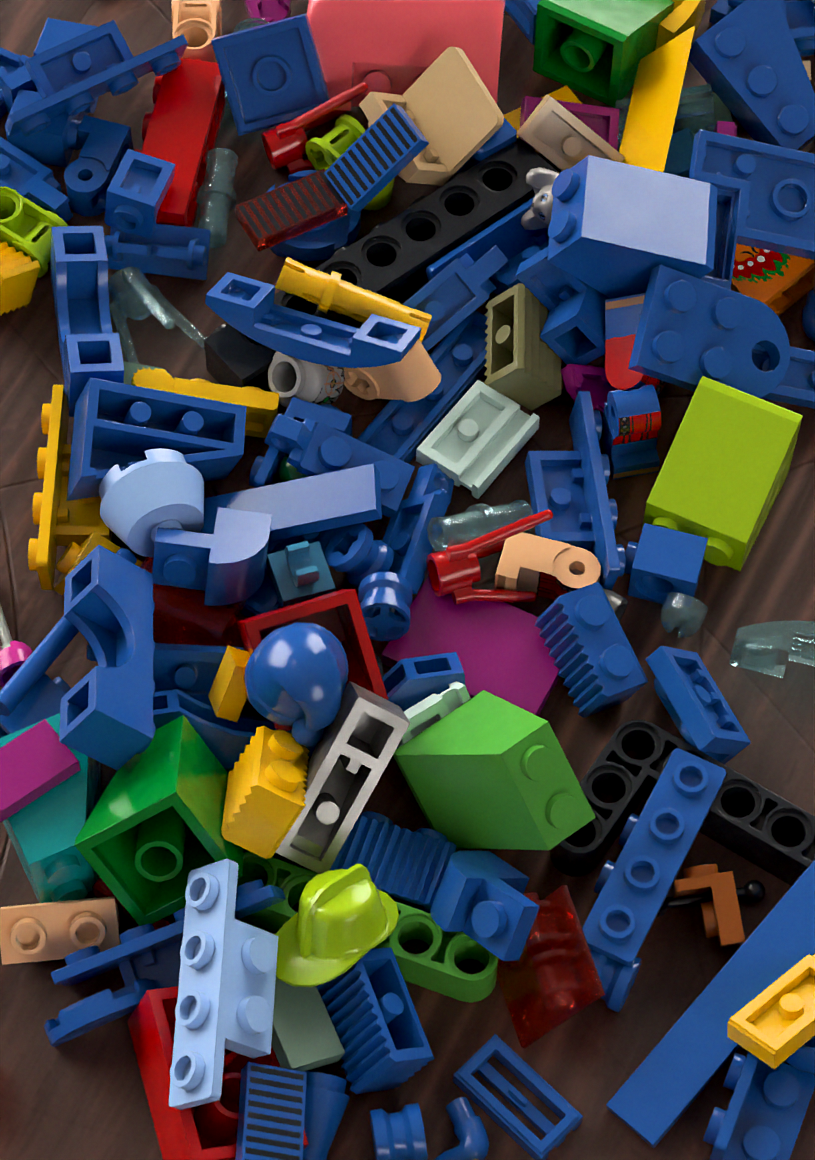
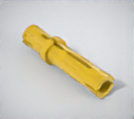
(344, 297)

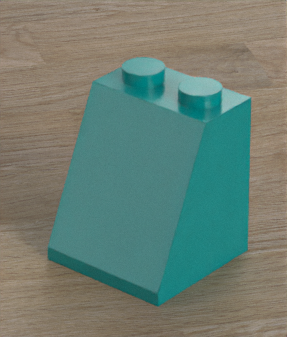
(48, 827)

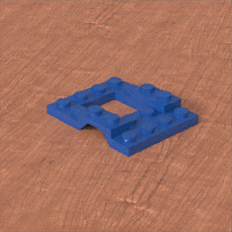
(766, 205)

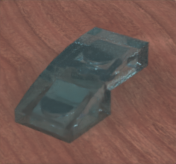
(771, 644)

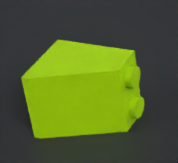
(724, 470)

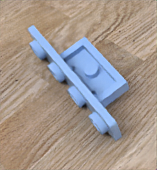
(222, 987)

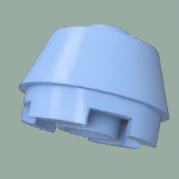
(150, 496)

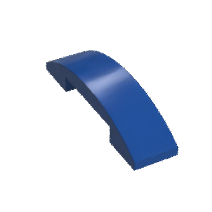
(251, 310)

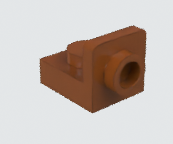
(722, 913)

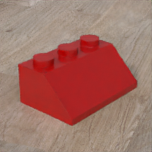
(198, 1131)

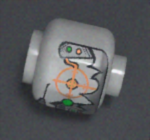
(304, 380)

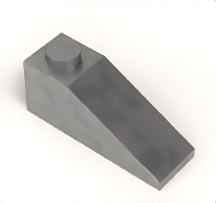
(343, 776)

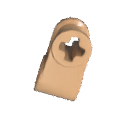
(199, 23)
(404, 380)

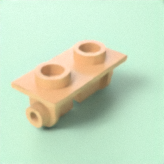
(57, 929)

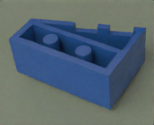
(759, 74)
(124, 420)

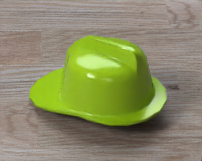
(334, 927)

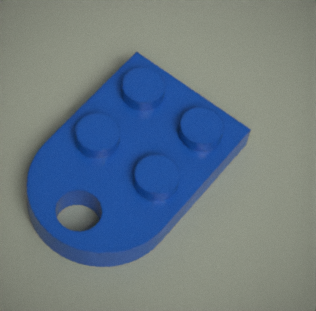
(706, 331)

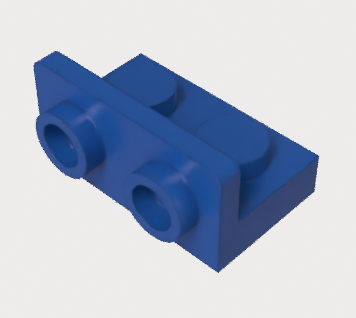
(696, 703)
(762, 1111)

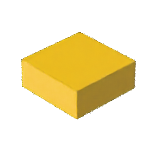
(229, 687)

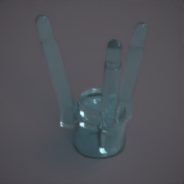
(138, 299)

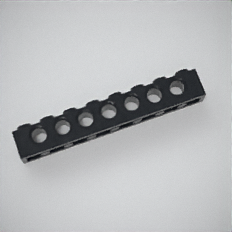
(394, 253)

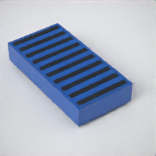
(376, 157)
(271, 1113)

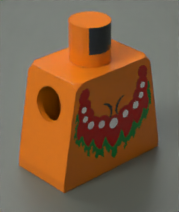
(772, 276)

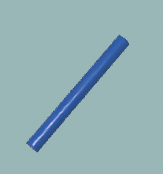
(42, 658)

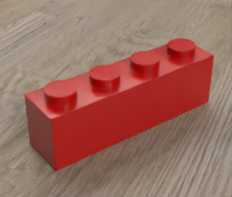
(183, 132)

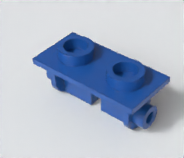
(169, 252)

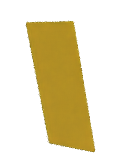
(655, 104)

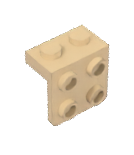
(449, 110)

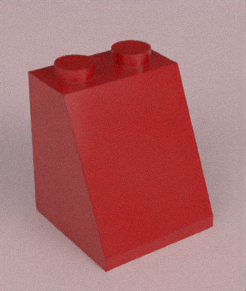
(335, 612)

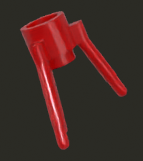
(287, 141)
(458, 565)

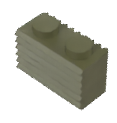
(517, 358)

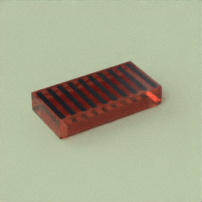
(290, 210)

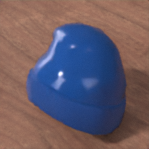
(298, 679)

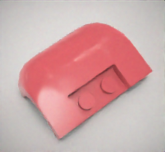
(397, 41)

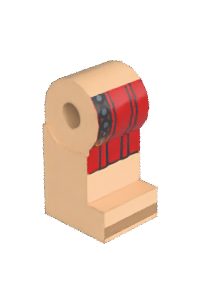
(544, 566)

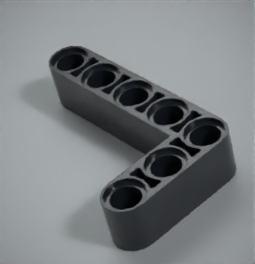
(635, 780)

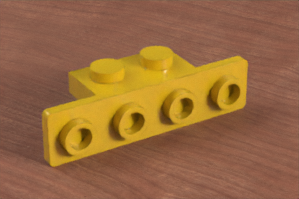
(58, 519)

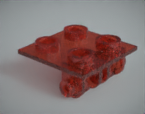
(553, 973)

